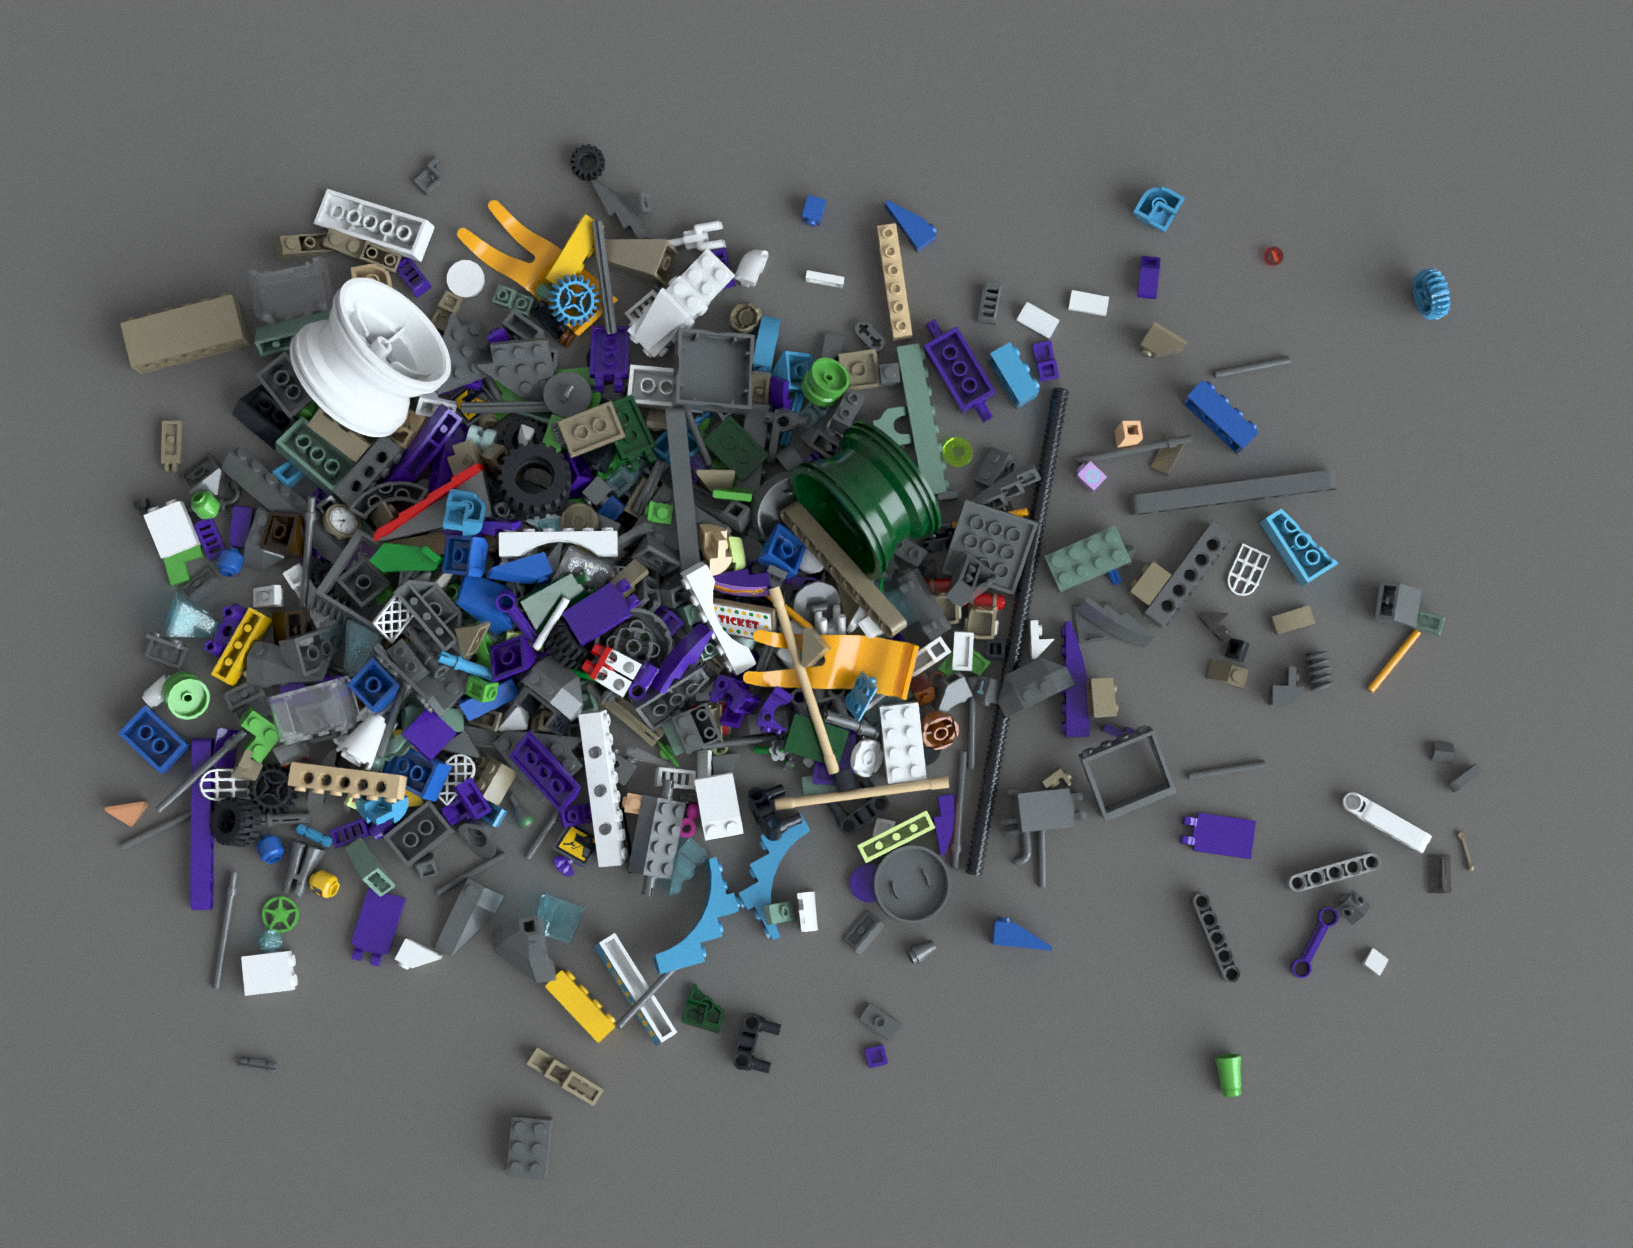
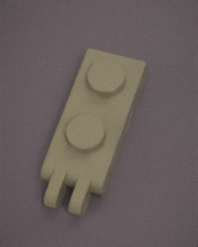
(171, 444)

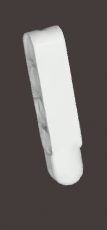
(1386, 821)

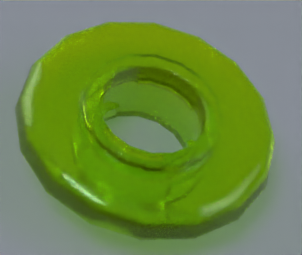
(957, 461)

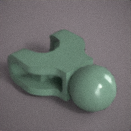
(886, 424)
(396, 747)

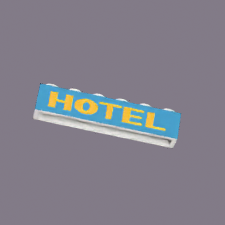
(633, 987)

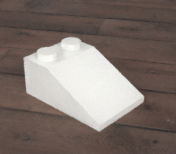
(718, 806)

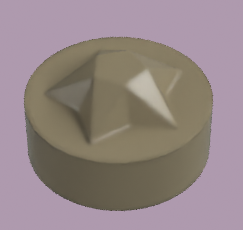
(487, 421)

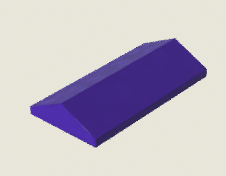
(545, 772)

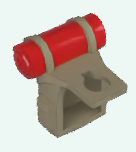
(939, 589)
(982, 615)

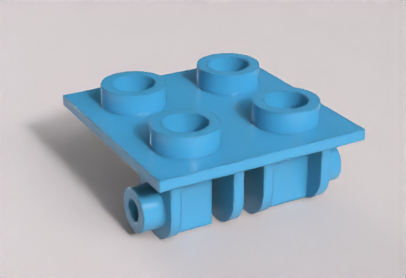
(861, 695)

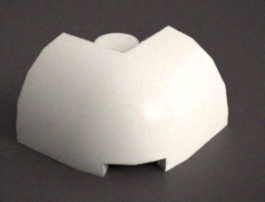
(751, 267)

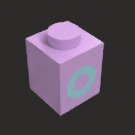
(1090, 476)

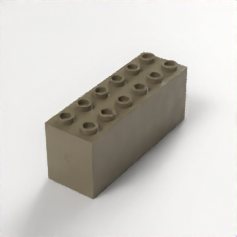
(185, 333)

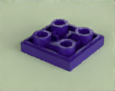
(429, 734)

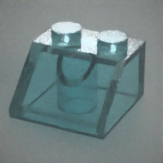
(559, 917)

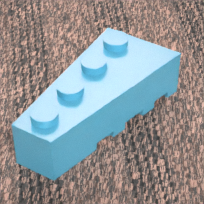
(1296, 547)

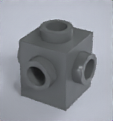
(1352, 906)

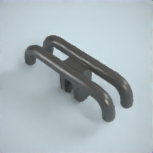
(1025, 835)

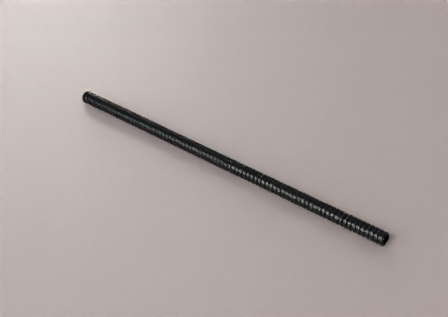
(1018, 629)

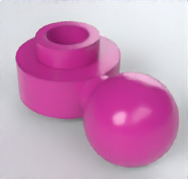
(692, 813)

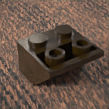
(290, 624)

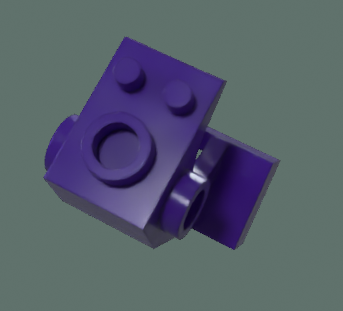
(776, 698)
(743, 700)
(462, 805)

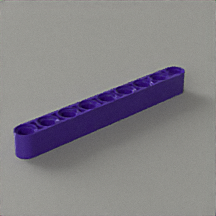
(201, 836)

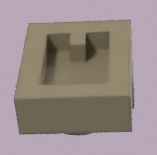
(1053, 779)

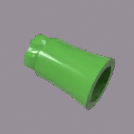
(1229, 1074)

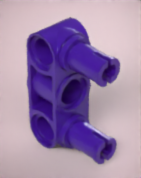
(232, 617)

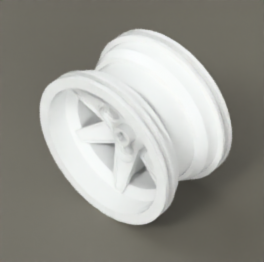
(370, 357)

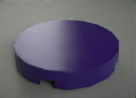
(862, 882)

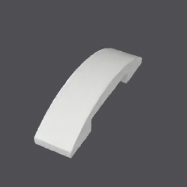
(294, 578)

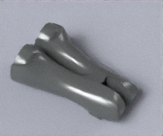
(312, 858)

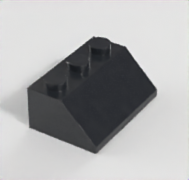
(263, 415)

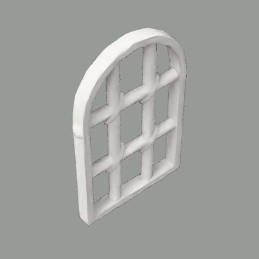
(1245, 563)
(217, 789)

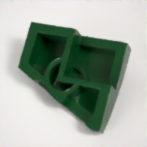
(702, 1011)

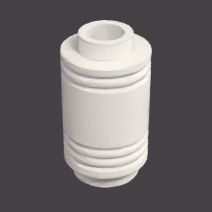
(152, 695)

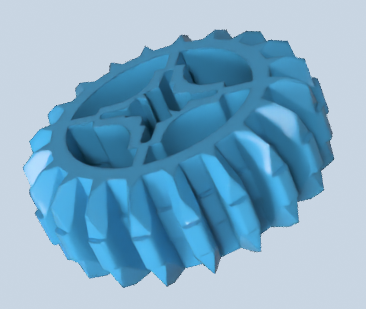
(568, 293)
(1431, 294)

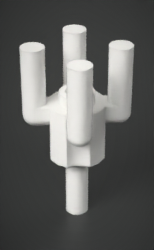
(699, 238)
(835, 628)

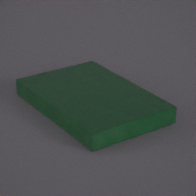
(736, 448)
(804, 741)

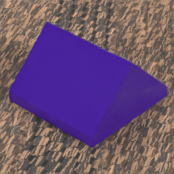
(511, 657)

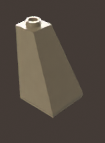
(643, 258)

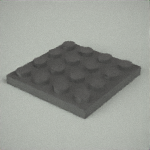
(994, 539)

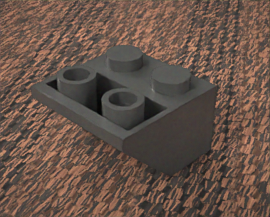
(1398, 604)
(696, 728)

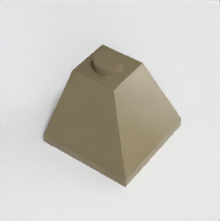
(1161, 342)
(714, 478)

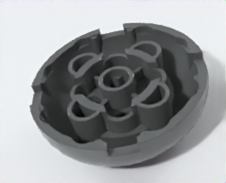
(654, 651)

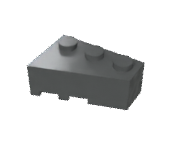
(969, 581)

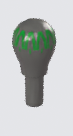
(523, 817)

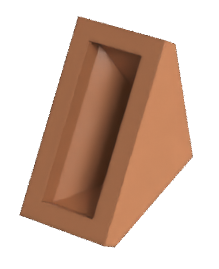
(127, 813)

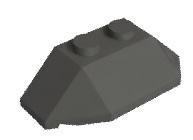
(253, 555)
(432, 610)
(554, 684)
(1032, 685)
(782, 715)

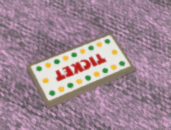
(744, 619)

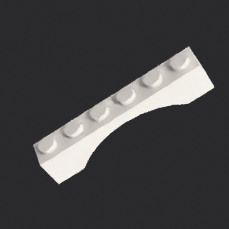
(517, 544)
(701, 585)
(925, 658)

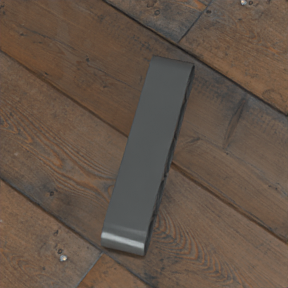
(1222, 944)

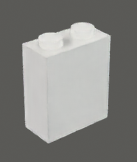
(171, 528)
(269, 973)

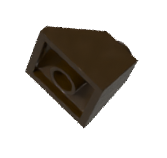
(284, 534)

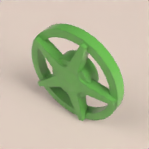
(280, 914)

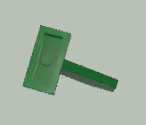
(405, 558)

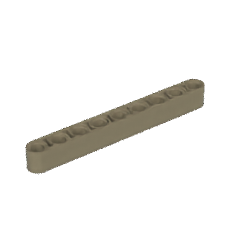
(843, 569)

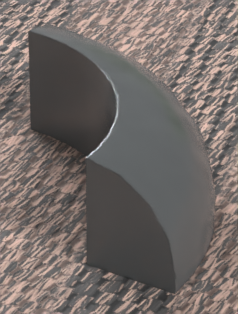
(390, 493)

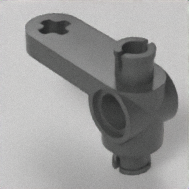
(793, 422)

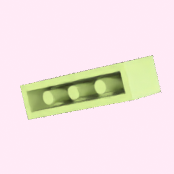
(896, 836)

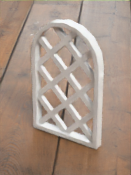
(382, 614)
(465, 773)

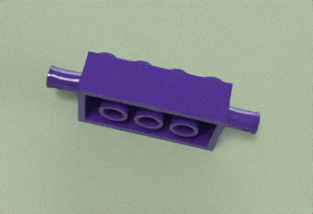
(959, 370)

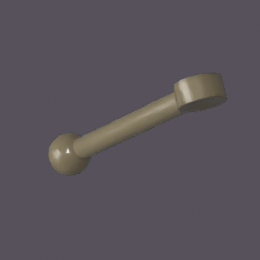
(1461, 835)

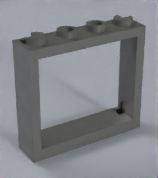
(338, 568)
(1137, 800)

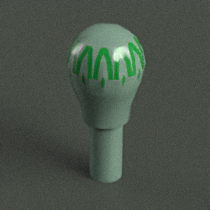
(542, 292)

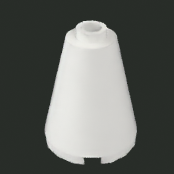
(363, 742)

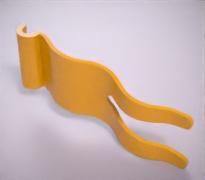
(529, 274)
(878, 657)

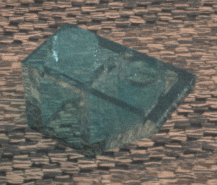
(621, 479)

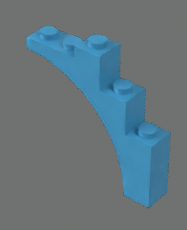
(764, 870)
(717, 904)

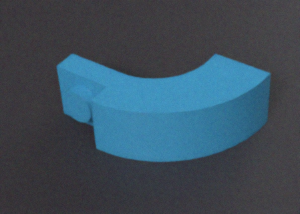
(766, 344)

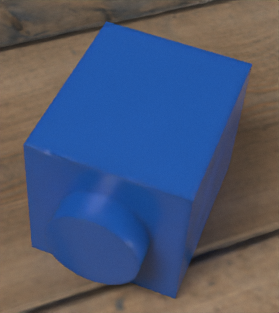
(813, 211)

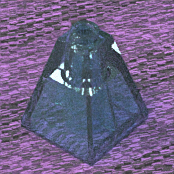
(188, 619)

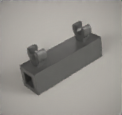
(923, 603)

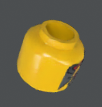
(324, 884)

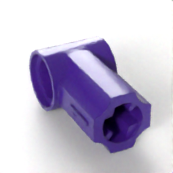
(643, 678)

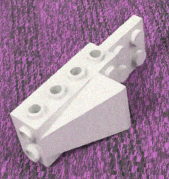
(679, 304)

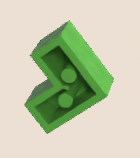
(263, 733)

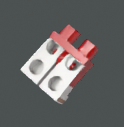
(605, 669)

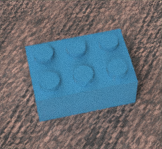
(1013, 375)

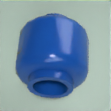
(230, 562)
(270, 848)

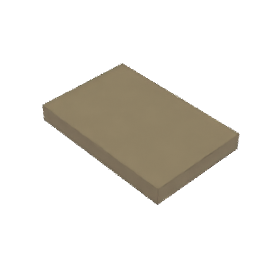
(591, 429)

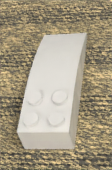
(375, 224)

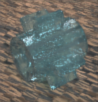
(270, 941)

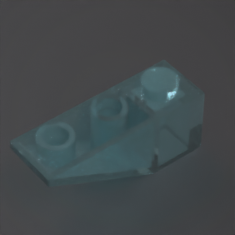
(686, 861)

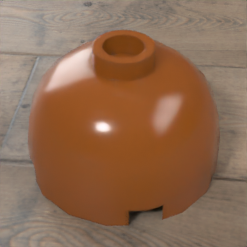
(939, 729)

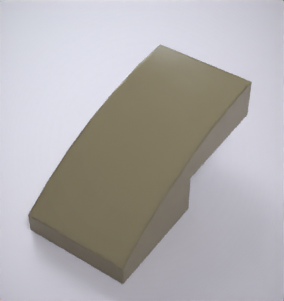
(448, 304)
(1292, 620)

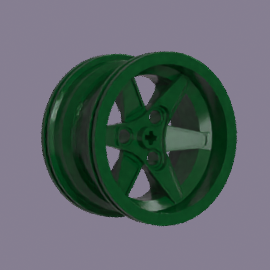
(867, 497)

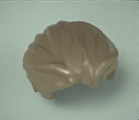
(745, 318)

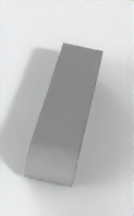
(1342, 872)

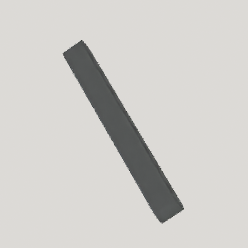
(682, 487)

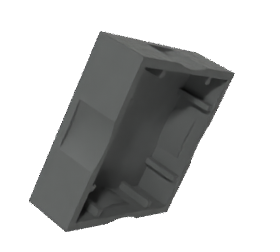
(713, 371)

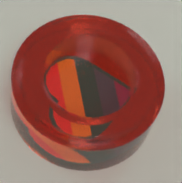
(1273, 256)

